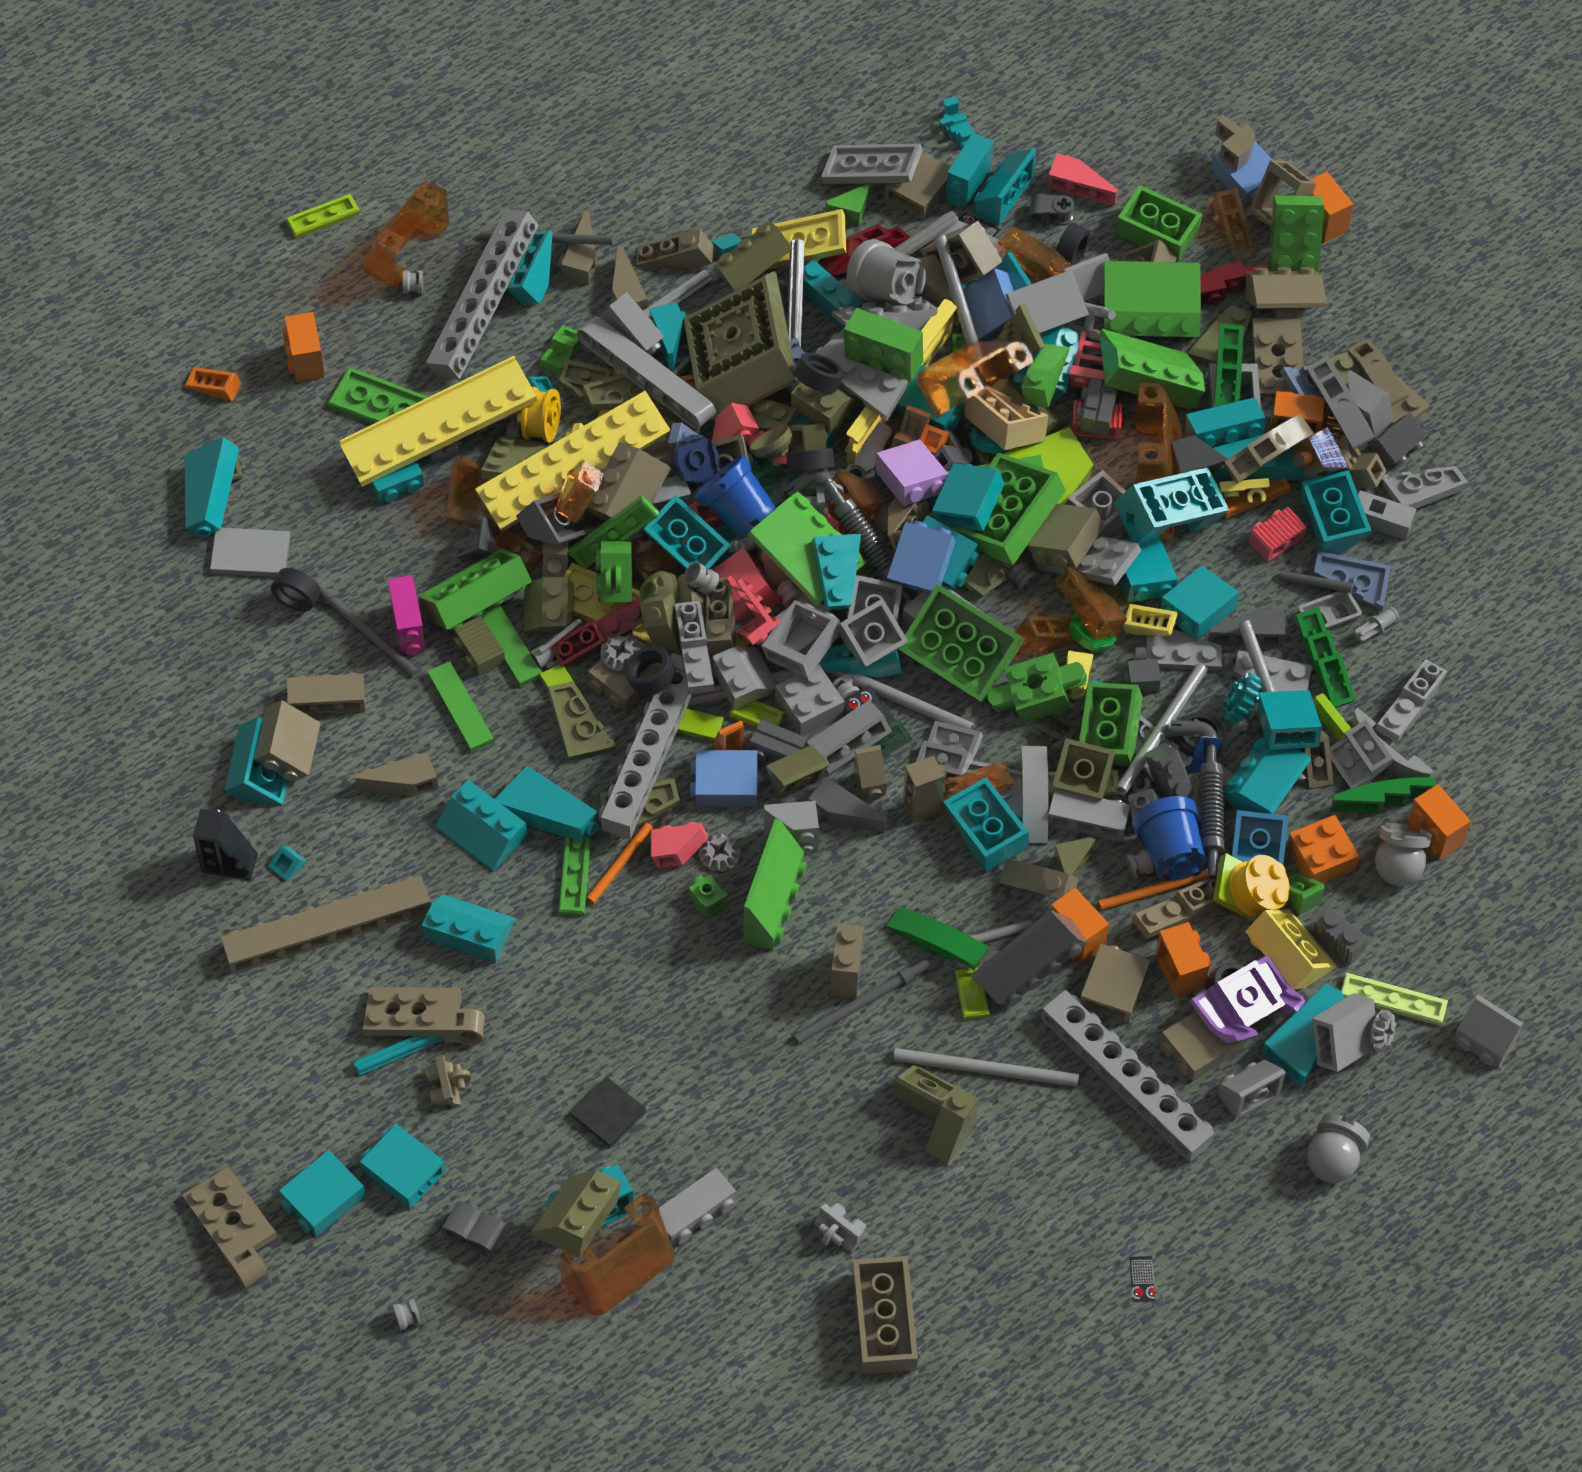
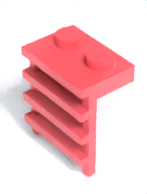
(1079, 375)
(757, 629)

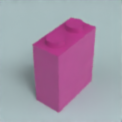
(406, 615)

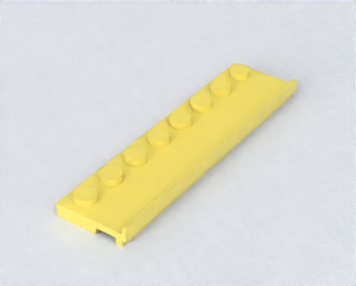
(934, 336)
(438, 421)

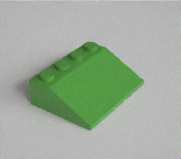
(1152, 298)
(1135, 361)
(1020, 509)
(788, 538)
(961, 643)
(773, 888)

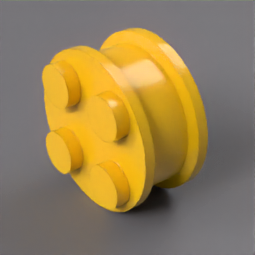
(541, 417)
(1259, 885)

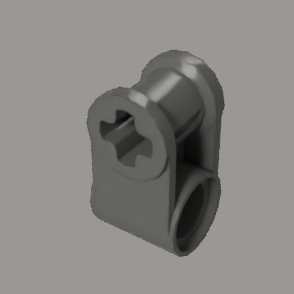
(1049, 209)

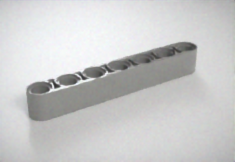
(646, 372)

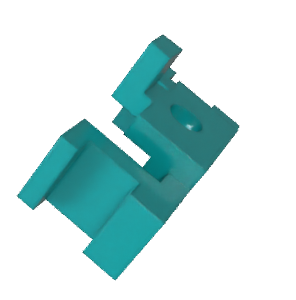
(954, 123)

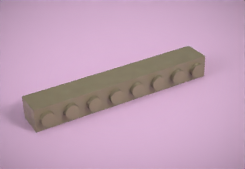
(326, 924)

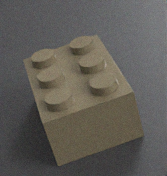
(970, 251)

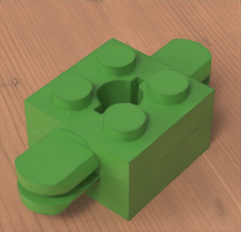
(615, 578)
(1040, 698)

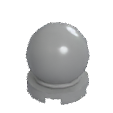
(1401, 856)
(1336, 1149)

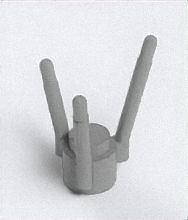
(544, 653)

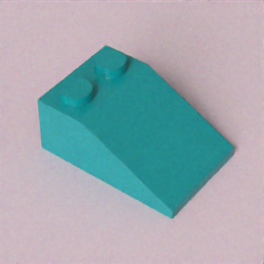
(987, 824)

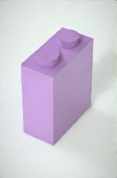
(911, 472)

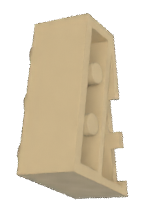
(1005, 421)

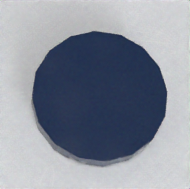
(695, 459)

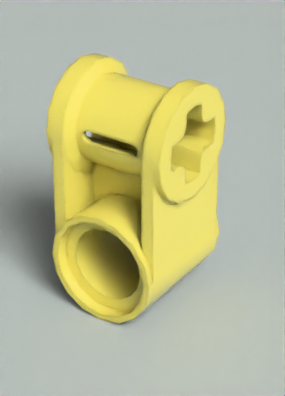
(1086, 661)

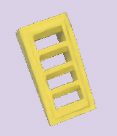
(1136, 611)

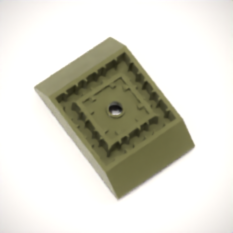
(755, 359)

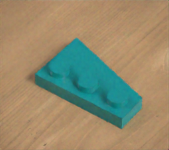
(836, 567)

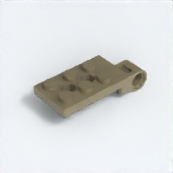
(1279, 332)
(440, 1017)
(238, 1241)

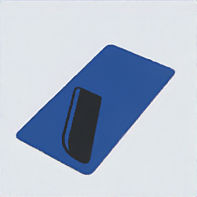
(1200, 753)

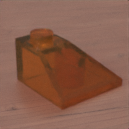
(861, 492)

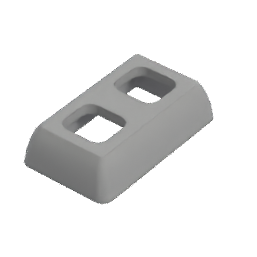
(1327, 602)

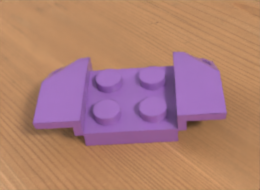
(1245, 999)

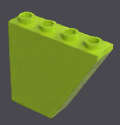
(1063, 455)

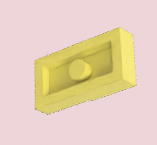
(1231, 489)

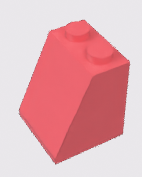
(749, 569)

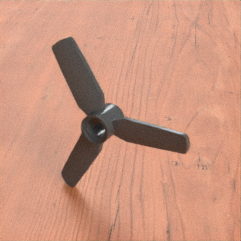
(865, 463)

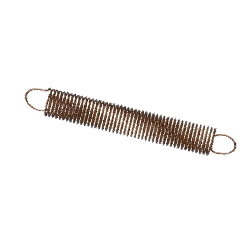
(649, 833)

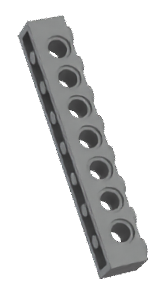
(482, 294)
(624, 820)
(1187, 1143)

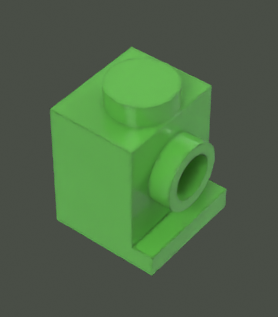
(709, 902)

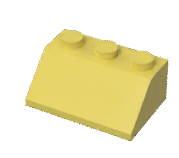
(1290, 947)

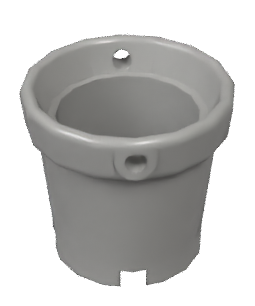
(884, 274)

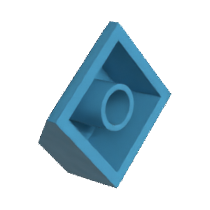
(1259, 835)

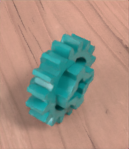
(1241, 699)

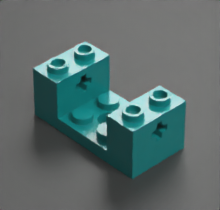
(1169, 502)

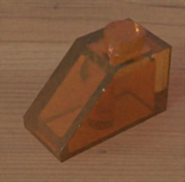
(579, 490)

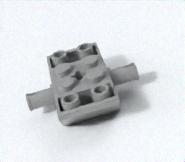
(911, 315)

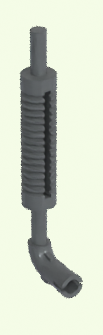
(852, 520)
(1211, 792)

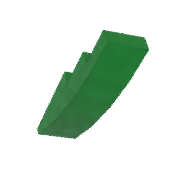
(1228, 364)
(1324, 657)
(1374, 796)
(938, 937)

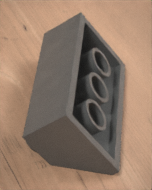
(547, 525)
(1030, 958)

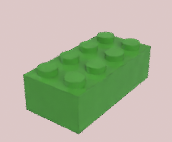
(475, 589)

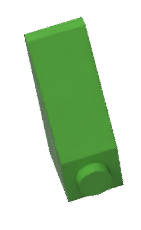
(1044, 375)

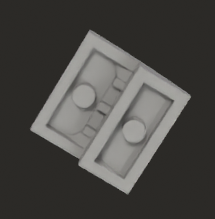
(951, 747)
(1360, 755)

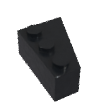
(222, 846)

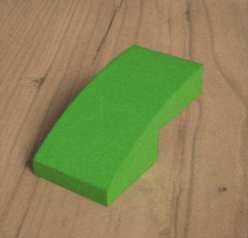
(562, 347)

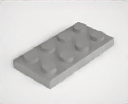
(871, 163)
(1103, 562)

